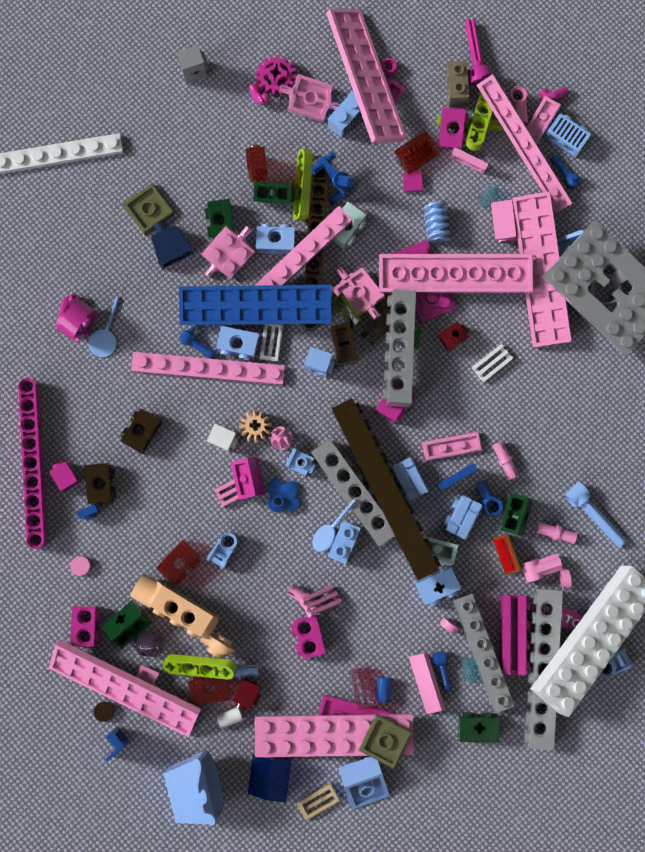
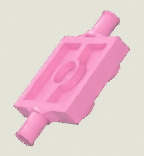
(309, 98)
(228, 252)
(359, 291)

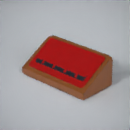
(507, 554)

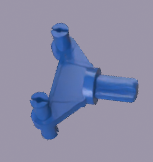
(340, 179)

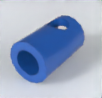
(383, 689)

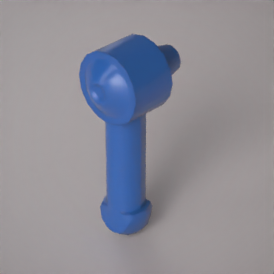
(572, 179)
(188, 338)
(440, 659)

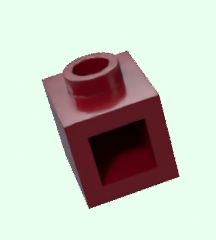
(453, 336)
(247, 694)

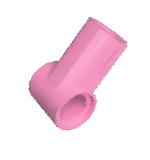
(520, 105)
(536, 569)

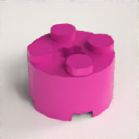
(77, 320)

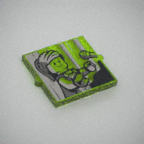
(347, 311)

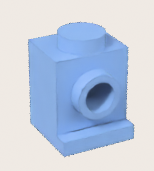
(292, 462)

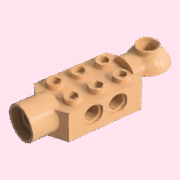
(160, 596)

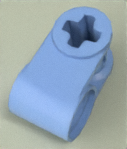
(223, 551)
(618, 663)

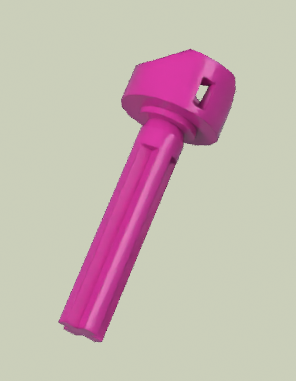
(479, 70)

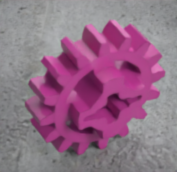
(268, 74)

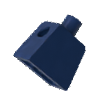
(169, 245)

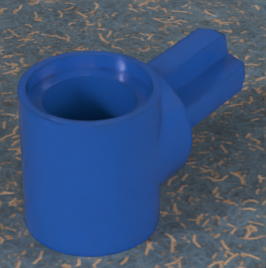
(488, 497)

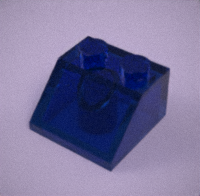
(269, 778)

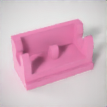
(504, 221)

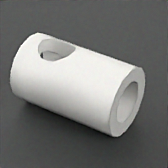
(229, 717)

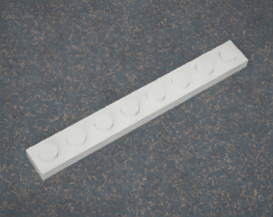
(60, 153)

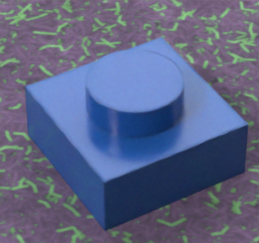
(89, 512)

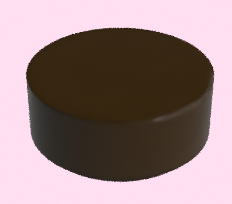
(103, 711)

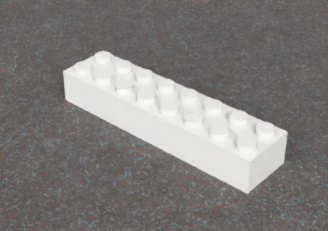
(593, 642)

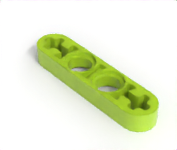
(479, 118)
(302, 185)
(221, 667)

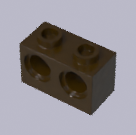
(343, 344)

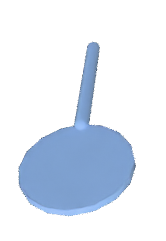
(102, 342)
(325, 535)

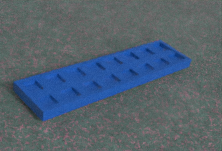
(255, 304)

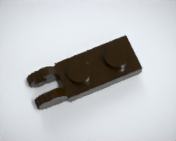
(379, 323)

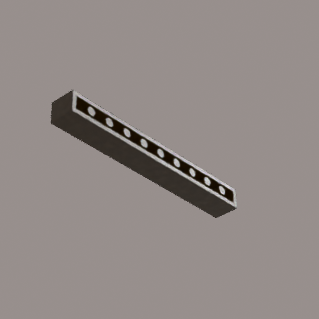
(386, 491)

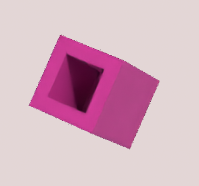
(64, 476)

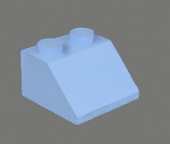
(364, 782)

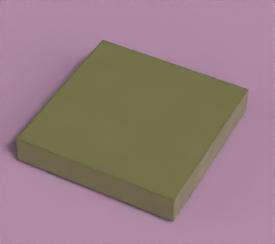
(148, 208)
(385, 741)

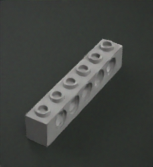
(406, 300)
(321, 456)
(483, 653)

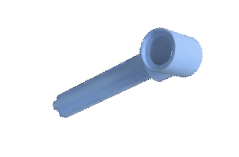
(579, 497)

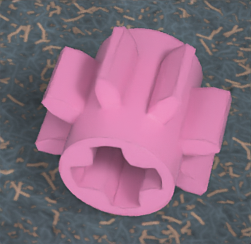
(281, 438)

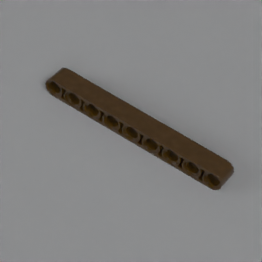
(314, 220)

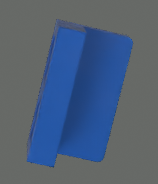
(118, 740)

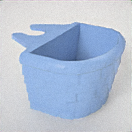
(195, 790)

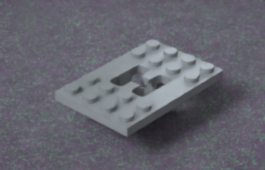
(583, 267)

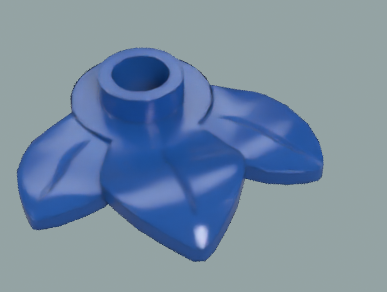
(285, 493)

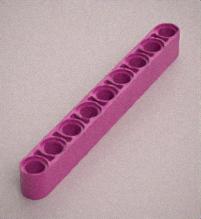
(27, 456)

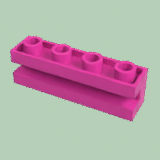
(513, 634)

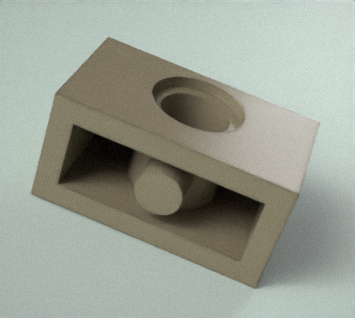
(457, 83)

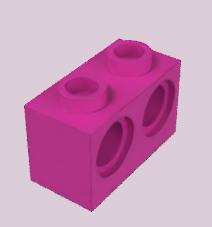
(79, 625)
(313, 635)

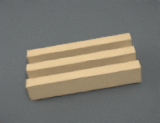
(333, 793)

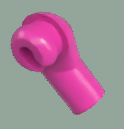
(554, 95)
(259, 98)
(64, 304)

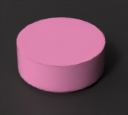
(80, 566)
(565, 579)
(449, 625)

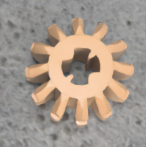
(249, 430)

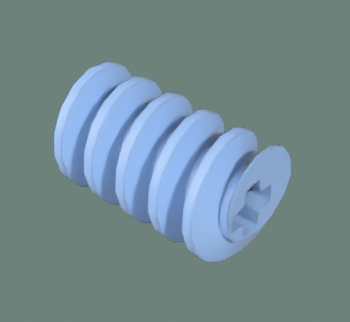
(435, 222)

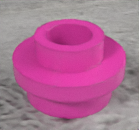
(389, 62)

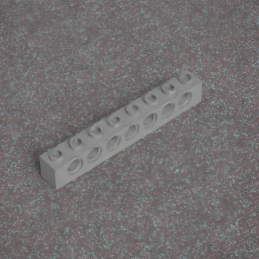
(545, 739)

